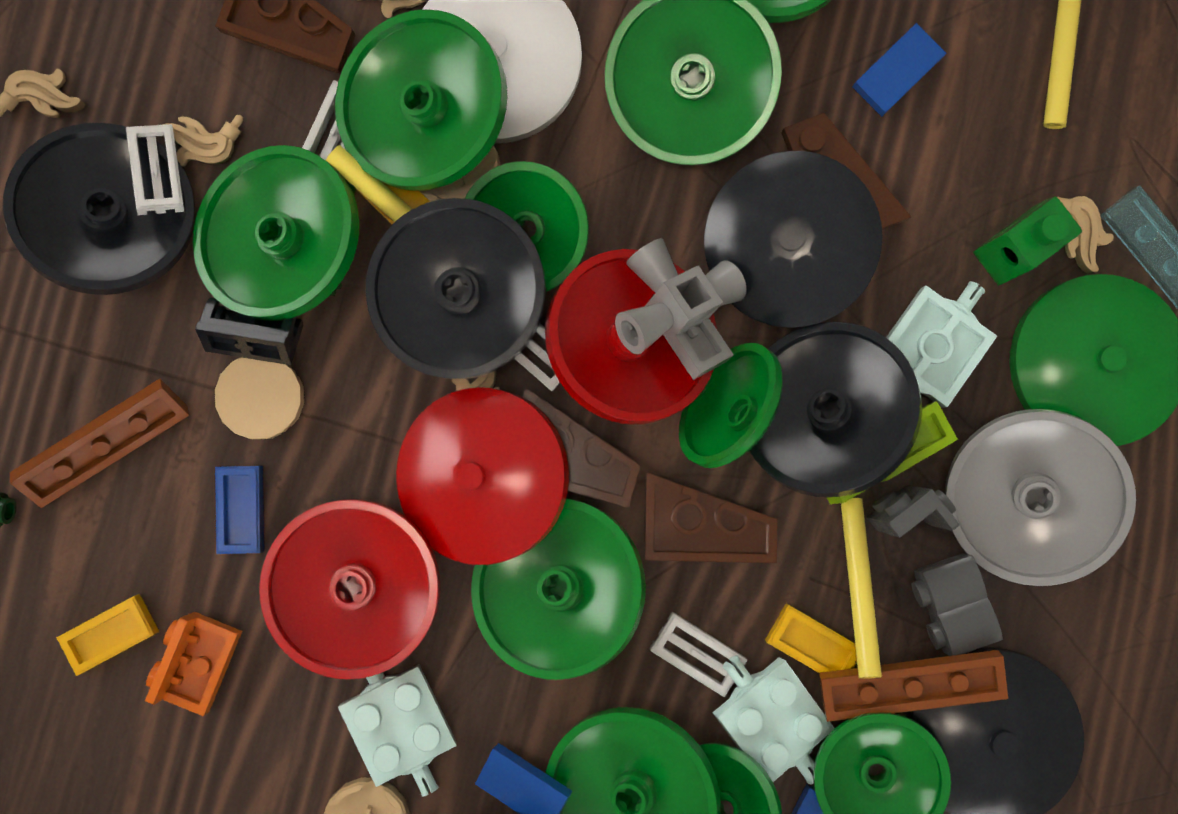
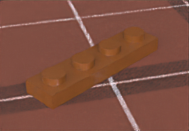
(99, 443)
(915, 685)

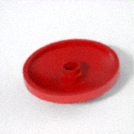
(595, 362)
(482, 475)
(349, 588)

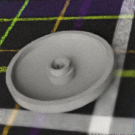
(1041, 497)

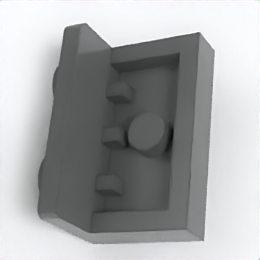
(903, 510)

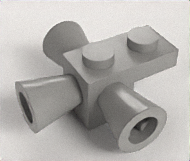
(680, 308)

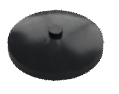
(77, 213)
(798, 235)
(455, 288)
(842, 412)
(1010, 751)

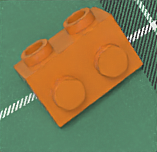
(192, 663)

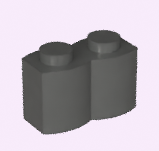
(956, 605)

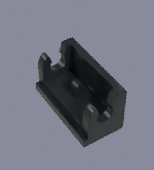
(245, 337)

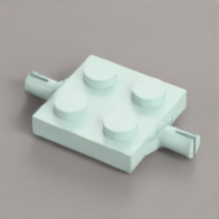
(942, 341)
(773, 718)
(398, 727)

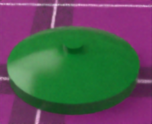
(693, 78)
(421, 100)
(276, 233)
(1100, 354)
(564, 601)
(633, 765)

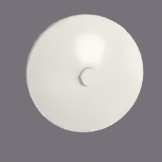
(538, 55)

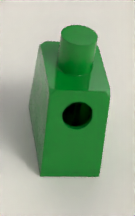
(1031, 237)

